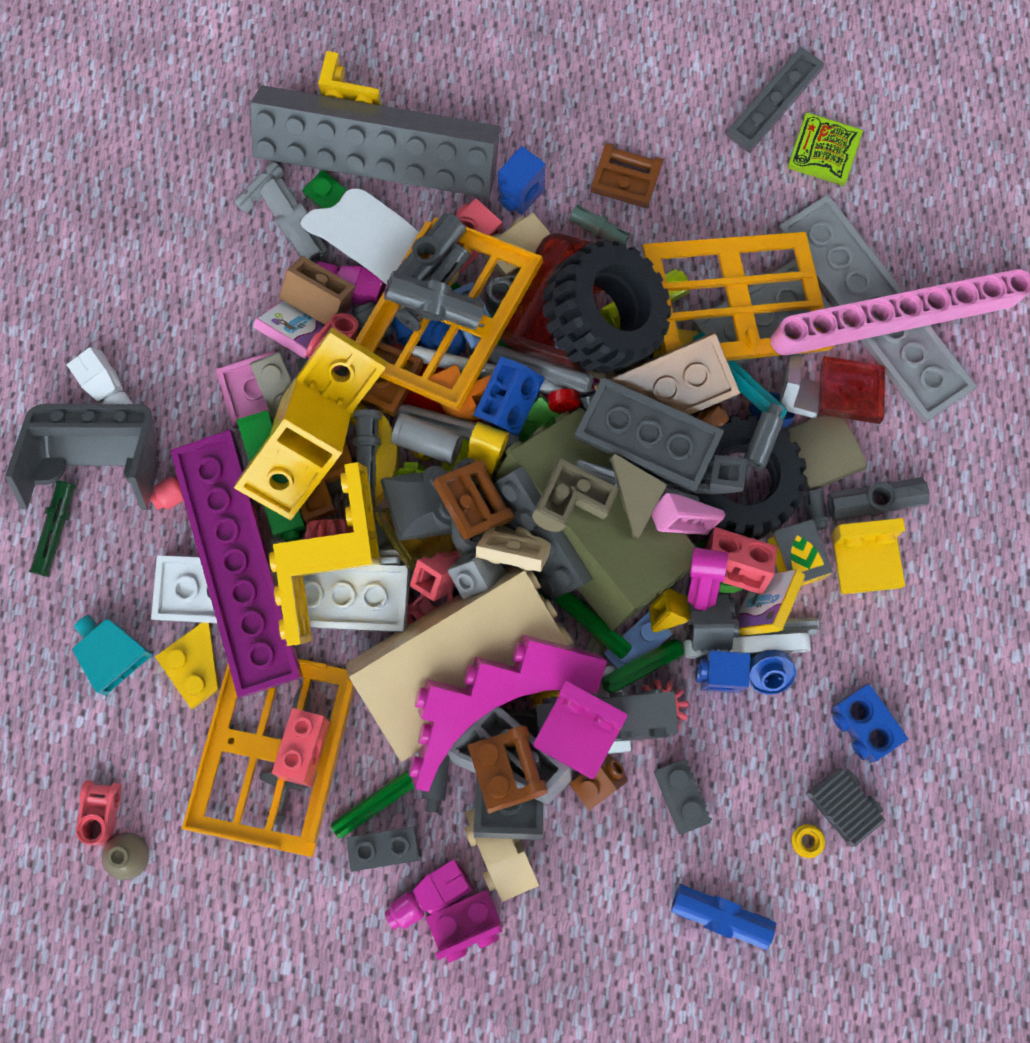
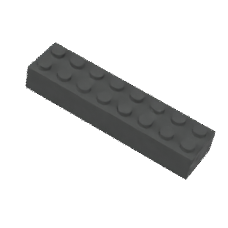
(374, 141)

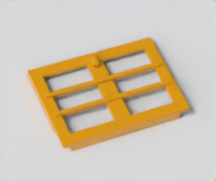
(735, 284)
(489, 333)
(259, 746)

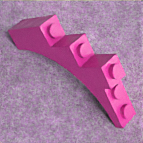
(453, 709)

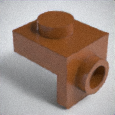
(607, 781)

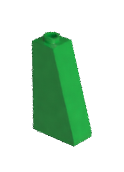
(254, 432)

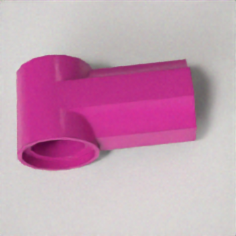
(706, 573)

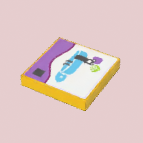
(771, 610)

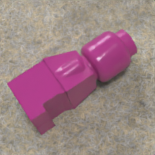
(368, 285)
(430, 895)

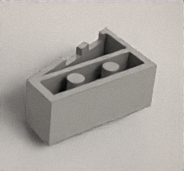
(498, 722)

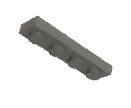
(775, 99)

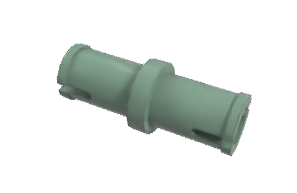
(598, 225)

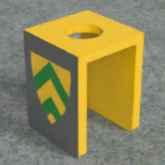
(801, 549)

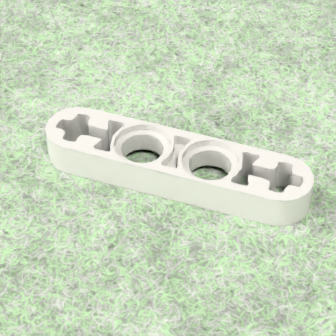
(753, 644)

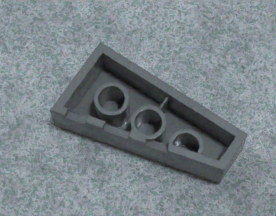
(649, 714)

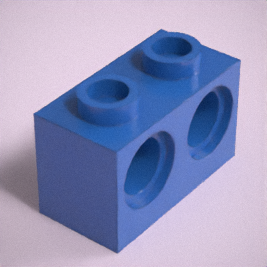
(509, 396)
(874, 717)

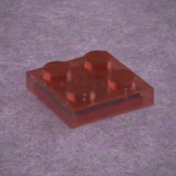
(852, 390)

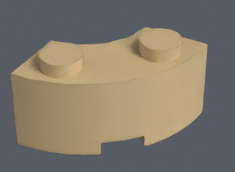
(506, 863)

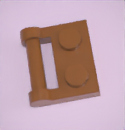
(625, 183)
(466, 503)
(495, 772)

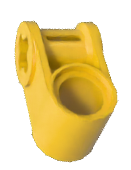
(488, 445)

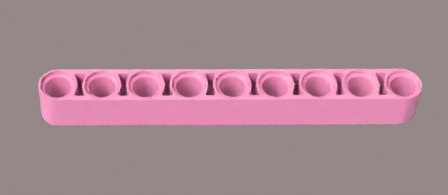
(921, 307)

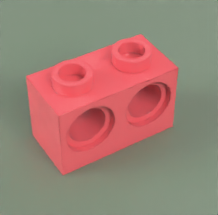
(749, 560)

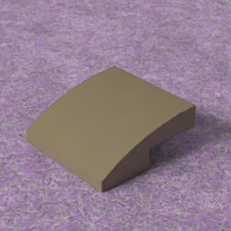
(827, 449)

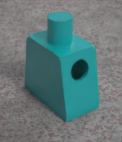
(107, 653)

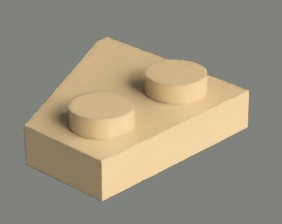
(513, 548)

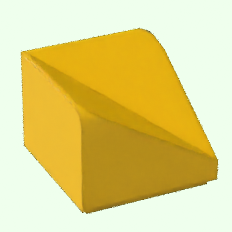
(669, 610)

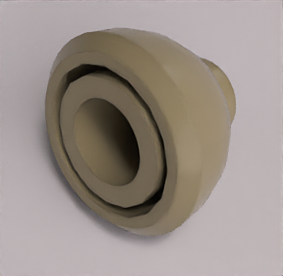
(125, 856)

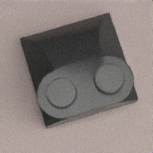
(416, 505)

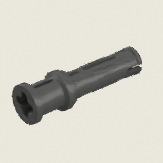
(443, 273)
(367, 443)

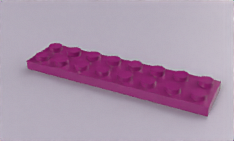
(235, 564)

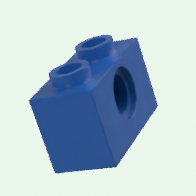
(521, 181)
(723, 671)

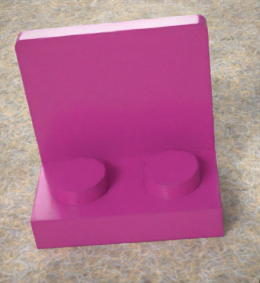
(580, 730)
(464, 925)

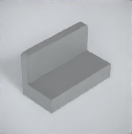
(798, 394)

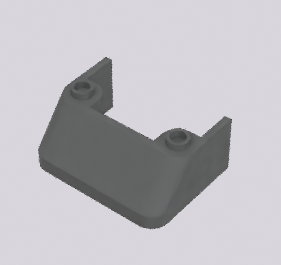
(84, 436)

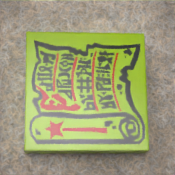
(825, 149)

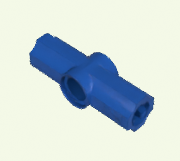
(723, 917)

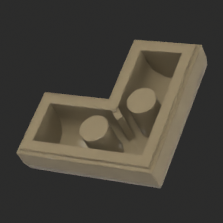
(568, 488)

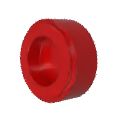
(563, 400)

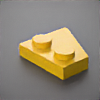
(192, 665)

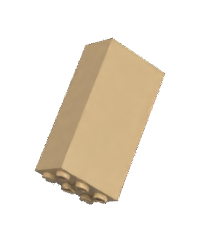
(443, 647)

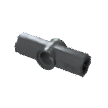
(437, 242)
(434, 300)
(896, 497)

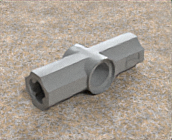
(288, 218)

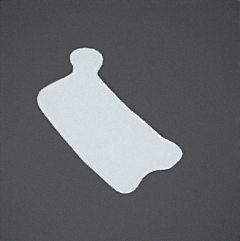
(364, 232)

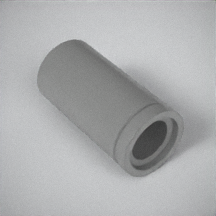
(427, 438)

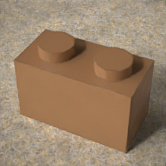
(316, 290)

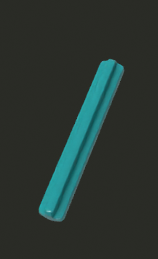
(750, 387)

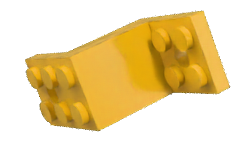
(311, 424)
(323, 555)

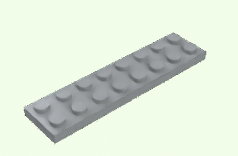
(852, 273)

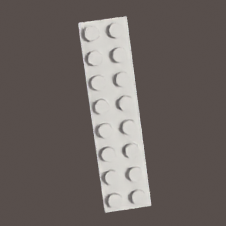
(343, 599)

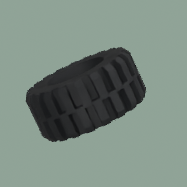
(633, 289)
(786, 477)

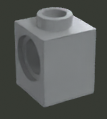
(474, 574)

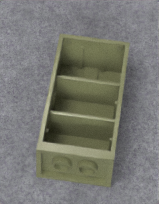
(624, 569)

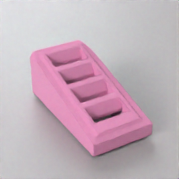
(684, 515)

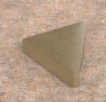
(637, 492)

